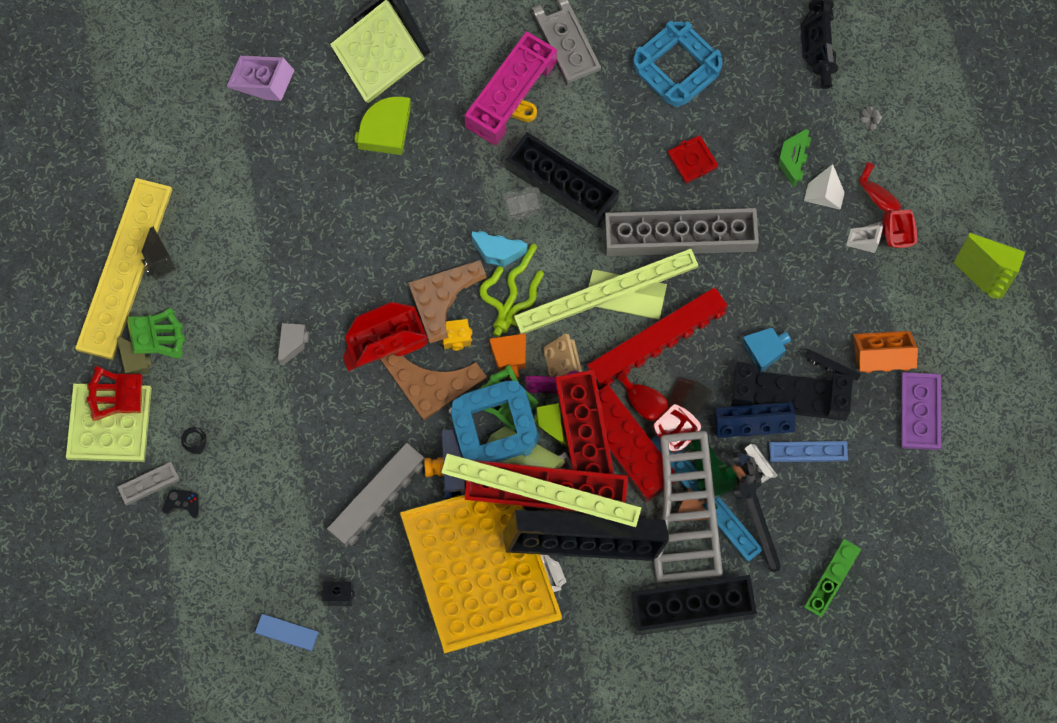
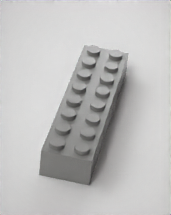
(681, 230)

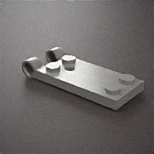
(573, 49)

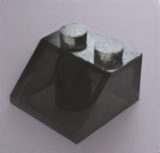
(156, 258)
(689, 395)

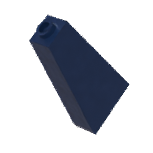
(453, 486)

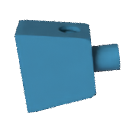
(765, 347)

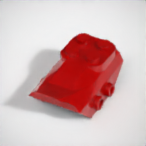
(383, 332)

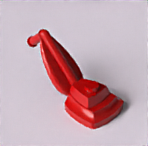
(898, 224)
(655, 407)

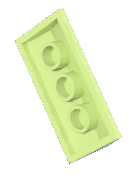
(644, 302)
(539, 456)

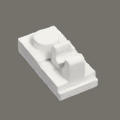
(763, 465)

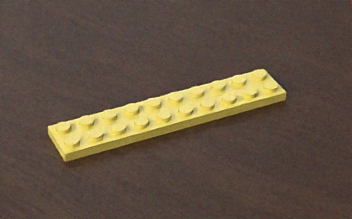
(123, 270)

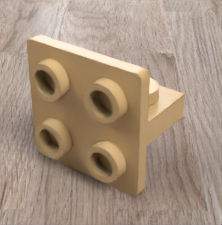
(562, 356)

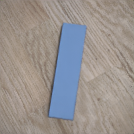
(808, 451)

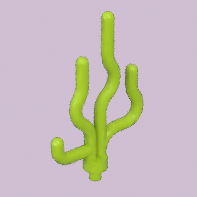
(506, 313)

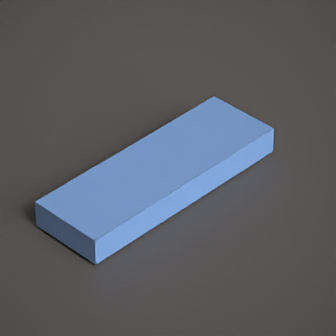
(287, 632)

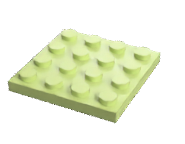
(377, 51)
(111, 438)

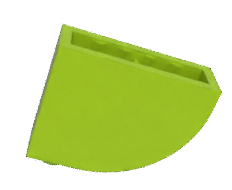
(385, 126)

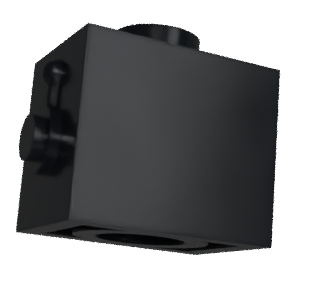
(345, 596)

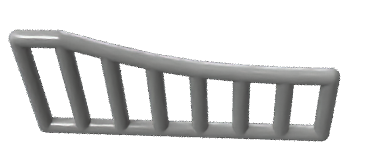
(667, 458)

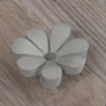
(871, 118)

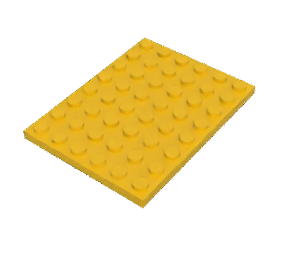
(469, 577)

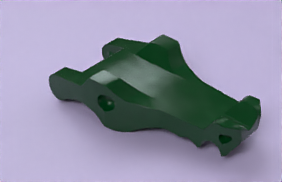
(722, 474)

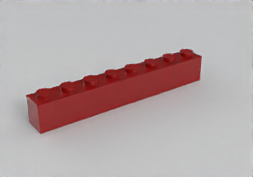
(658, 337)

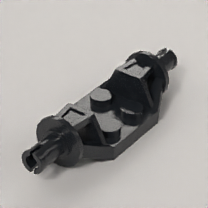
(818, 40)

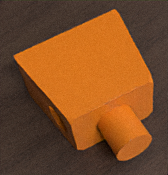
(509, 351)

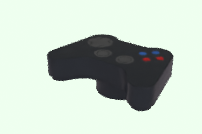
(182, 500)

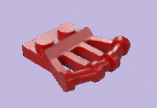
(127, 396)

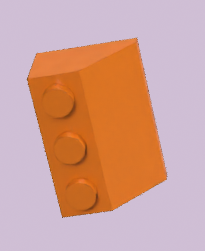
(885, 351)

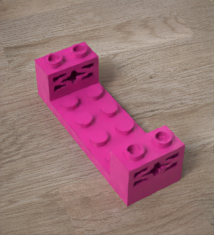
(509, 87)

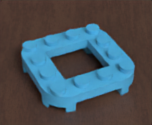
(697, 47)
(488, 397)

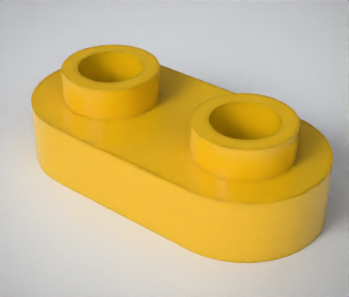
(522, 108)

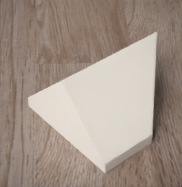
(825, 189)
(866, 237)

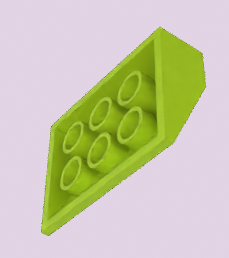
(989, 264)

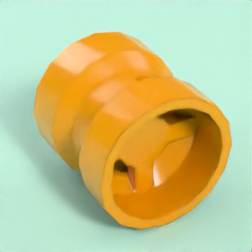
(434, 467)

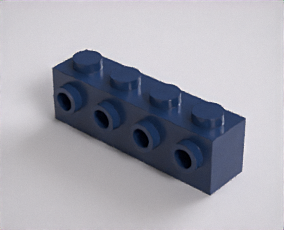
(755, 420)

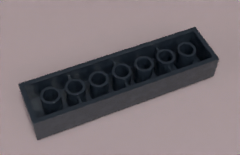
(584, 536)

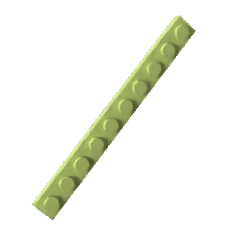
(606, 291)
(541, 490)

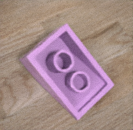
(261, 77)

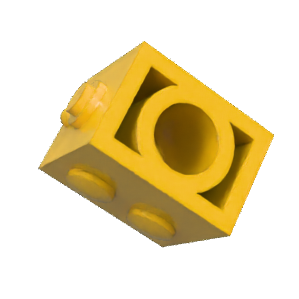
(458, 335)

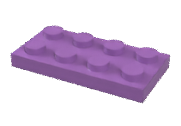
(921, 411)

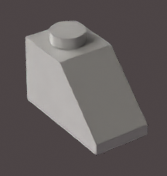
(292, 341)

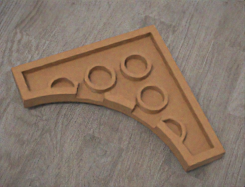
(438, 292)
(429, 389)

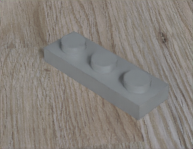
(148, 483)

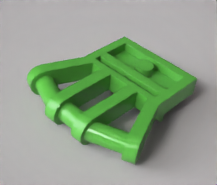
(144, 336)
(504, 412)

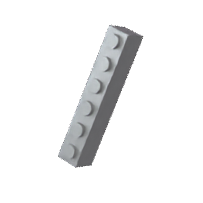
(376, 495)

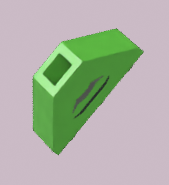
(793, 156)

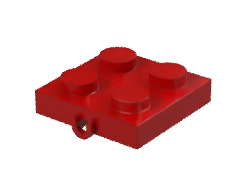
(692, 159)

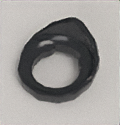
(197, 449)

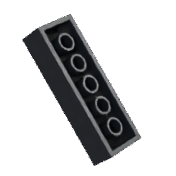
(562, 179)
(693, 605)

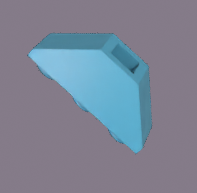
(498, 249)

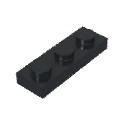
(831, 365)

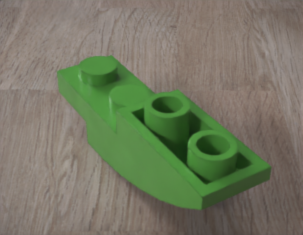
(832, 578)

